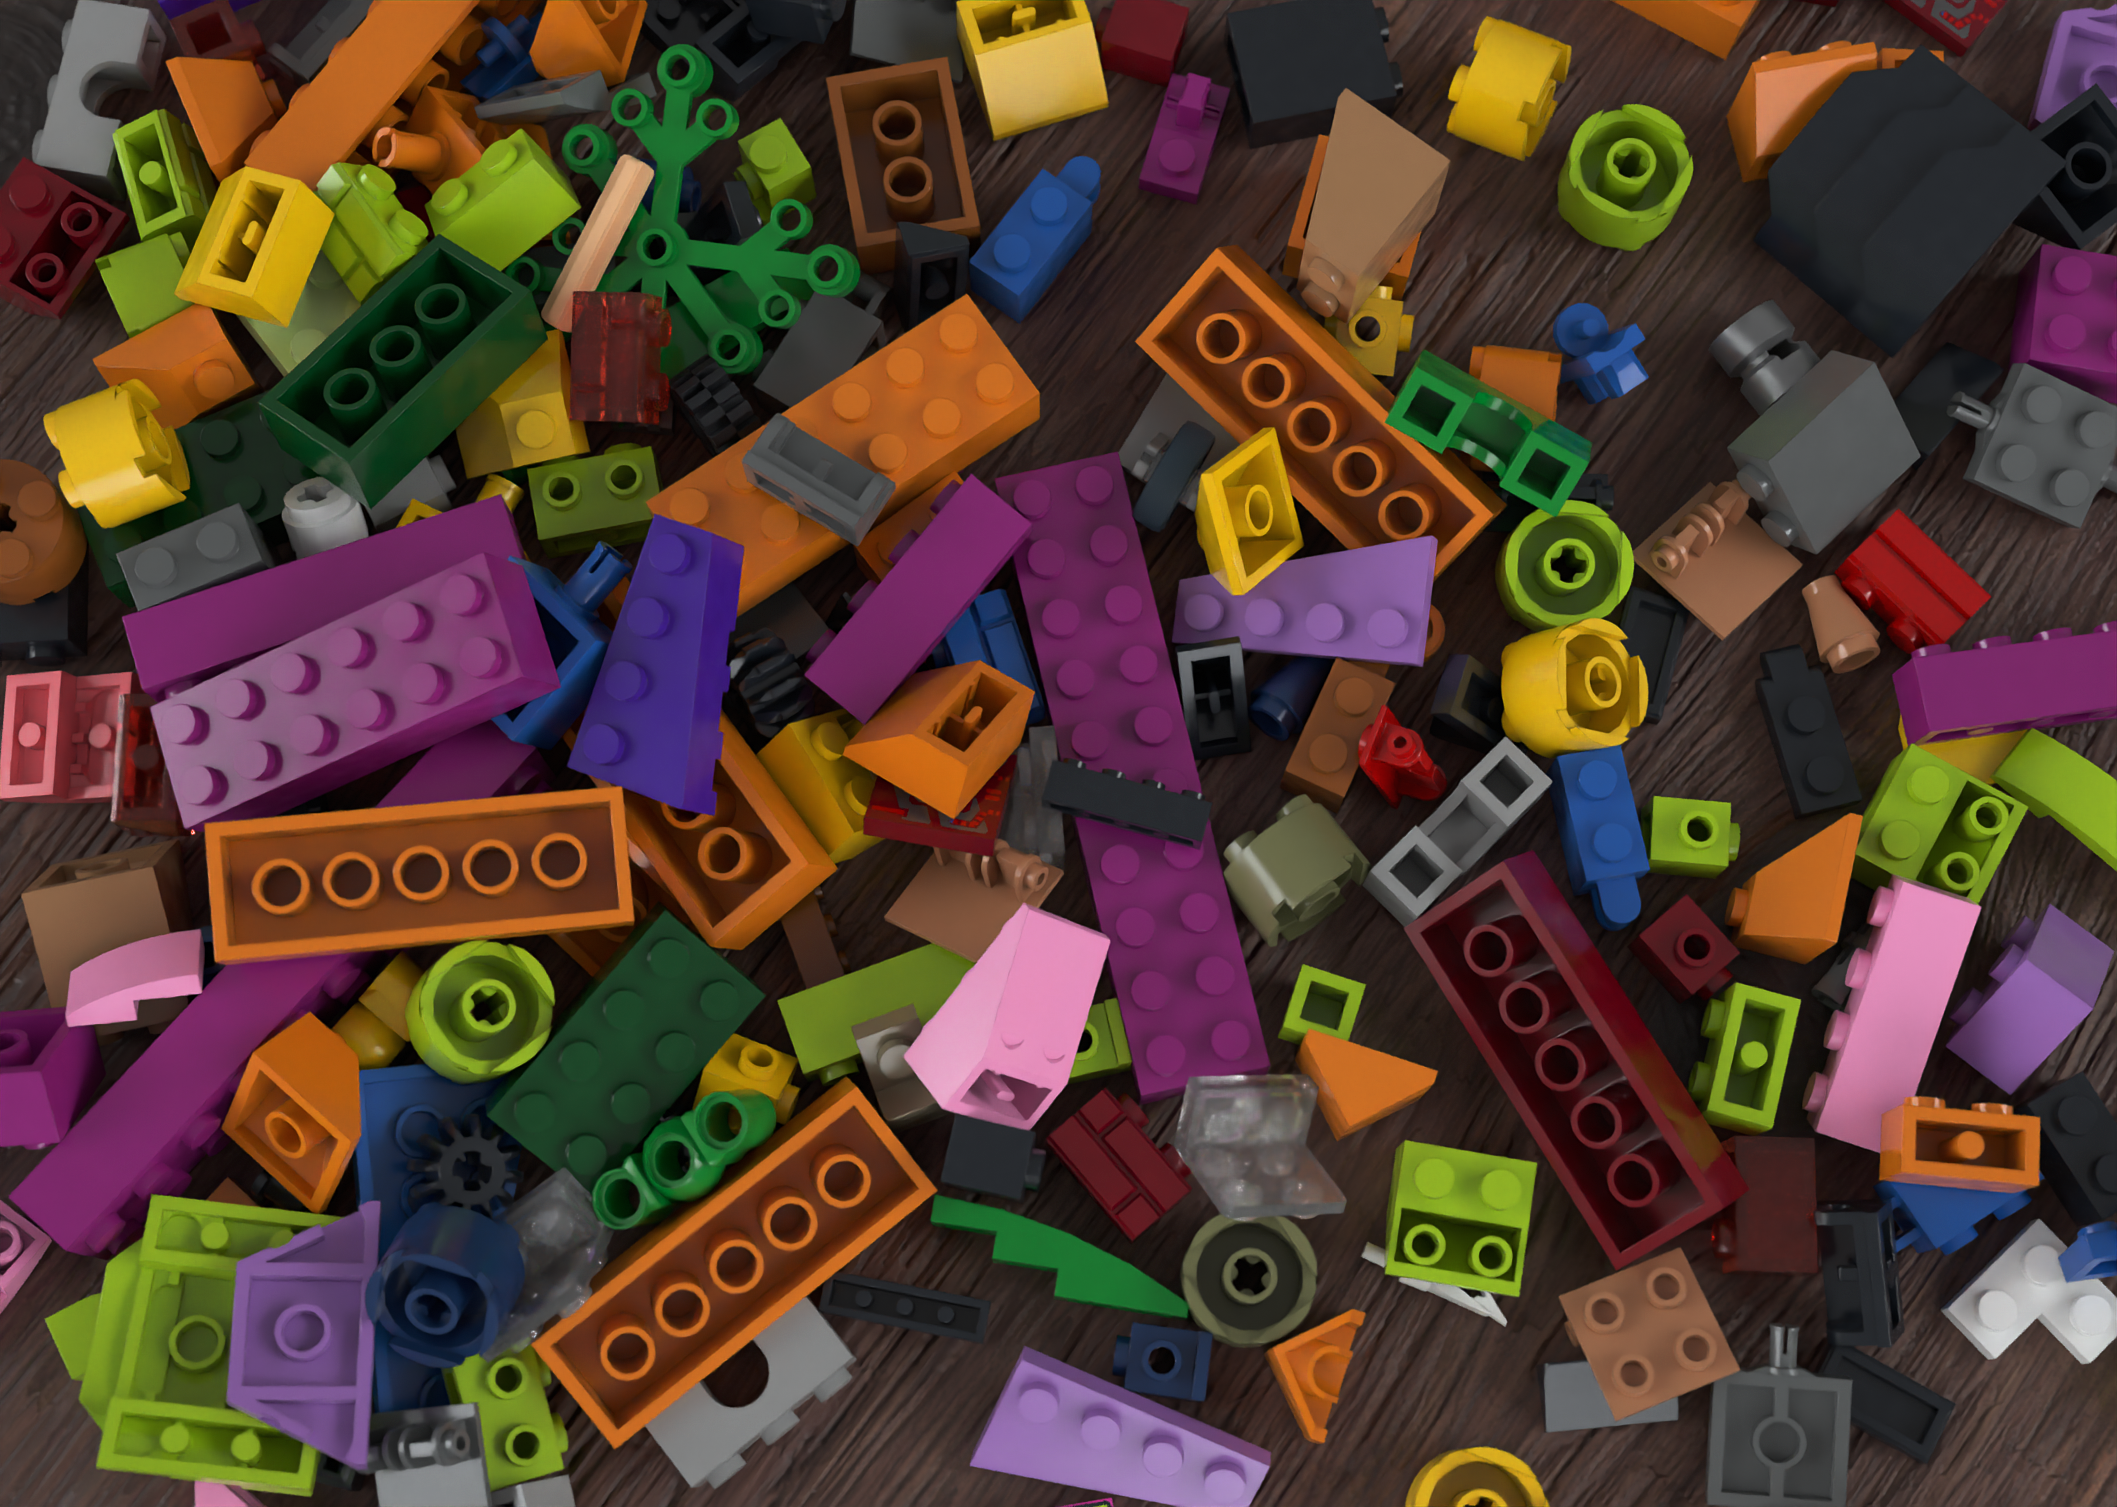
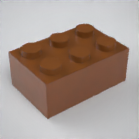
(902, 156)

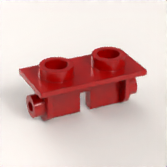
(1398, 762)

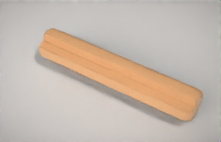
(598, 238)

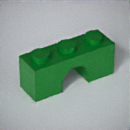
(1522, 446)

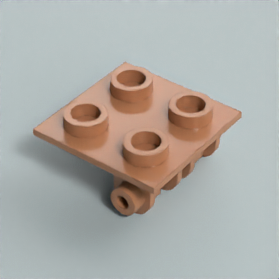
(1716, 558)
(968, 897)
(1648, 1334)

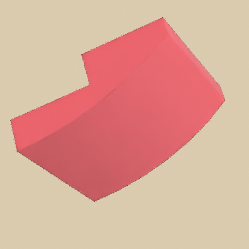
(61, 736)

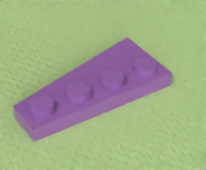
(1329, 606)
(1106, 1439)

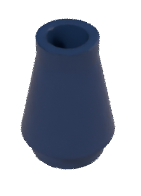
(1287, 697)

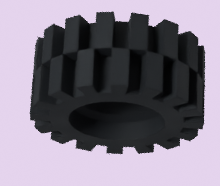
(712, 405)

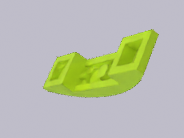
(2066, 787)

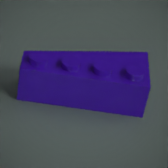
(666, 671)

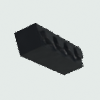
(1125, 803)
(905, 1307)

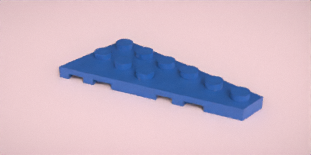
(395, 1111)

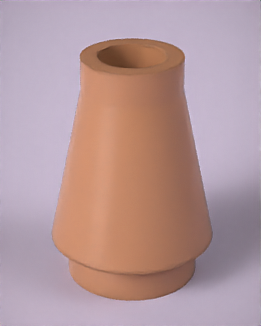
(1840, 628)

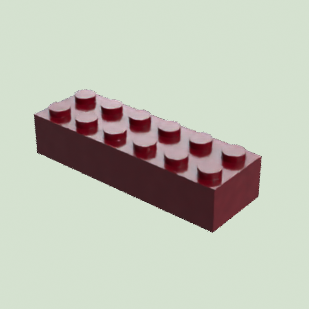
(1575, 1059)

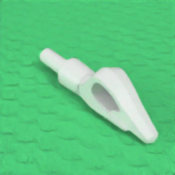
(1483, 1305)

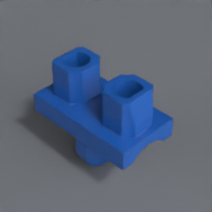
(504, 58)
(1600, 359)

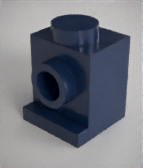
(1191, 1362)

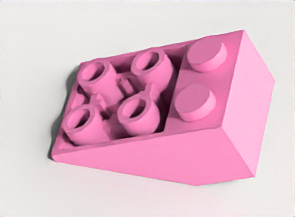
(1013, 1021)

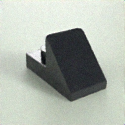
(1469, 706)

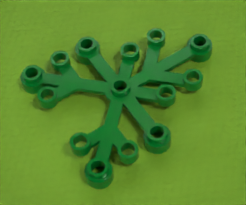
(673, 147)

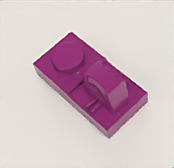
(1184, 137)

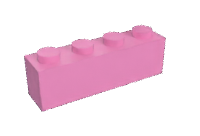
(1891, 1010)

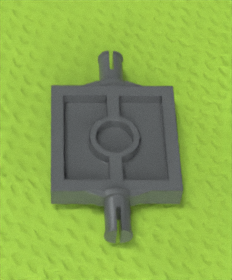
(2042, 444)
(1778, 1433)

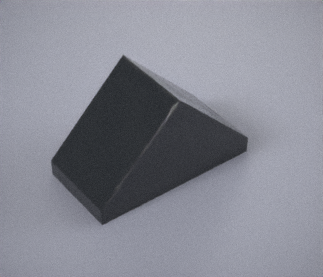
(1213, 697)

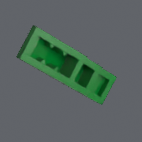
(1084, 1271)

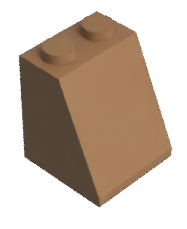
(1368, 207)
(103, 904)

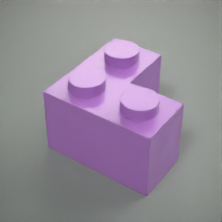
(2037, 998)

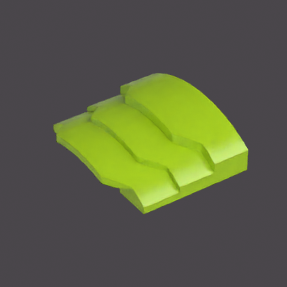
(165, 1351)

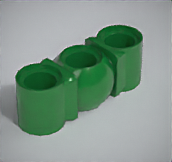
(657, 1169)

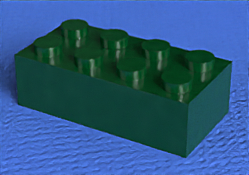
(404, 370)
(229, 462)
(624, 1048)

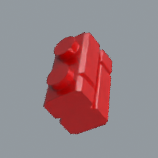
(1910, 584)

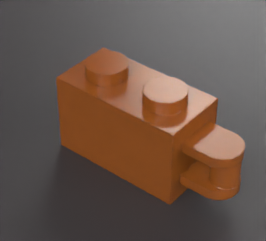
(1329, 744)

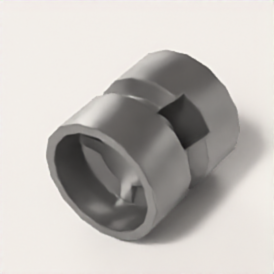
(1763, 355)

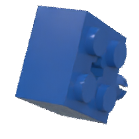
(575, 641)

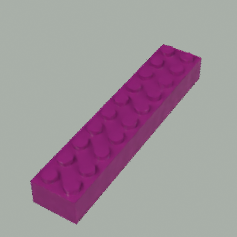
(1119, 709)
(178, 1092)

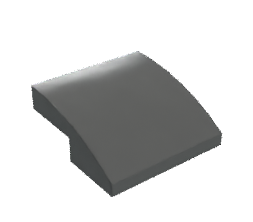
(559, 98)

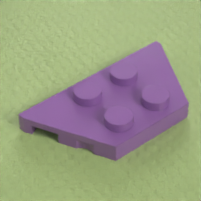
(2077, 58)
(306, 1336)

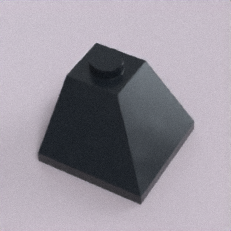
(2084, 193)

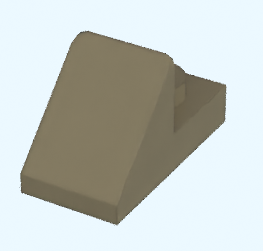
(899, 1090)

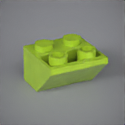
(1934, 827)
(1458, 1218)

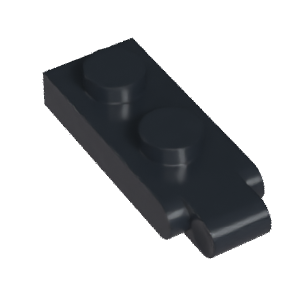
(1805, 733)

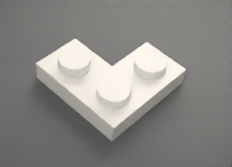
(2027, 1285)

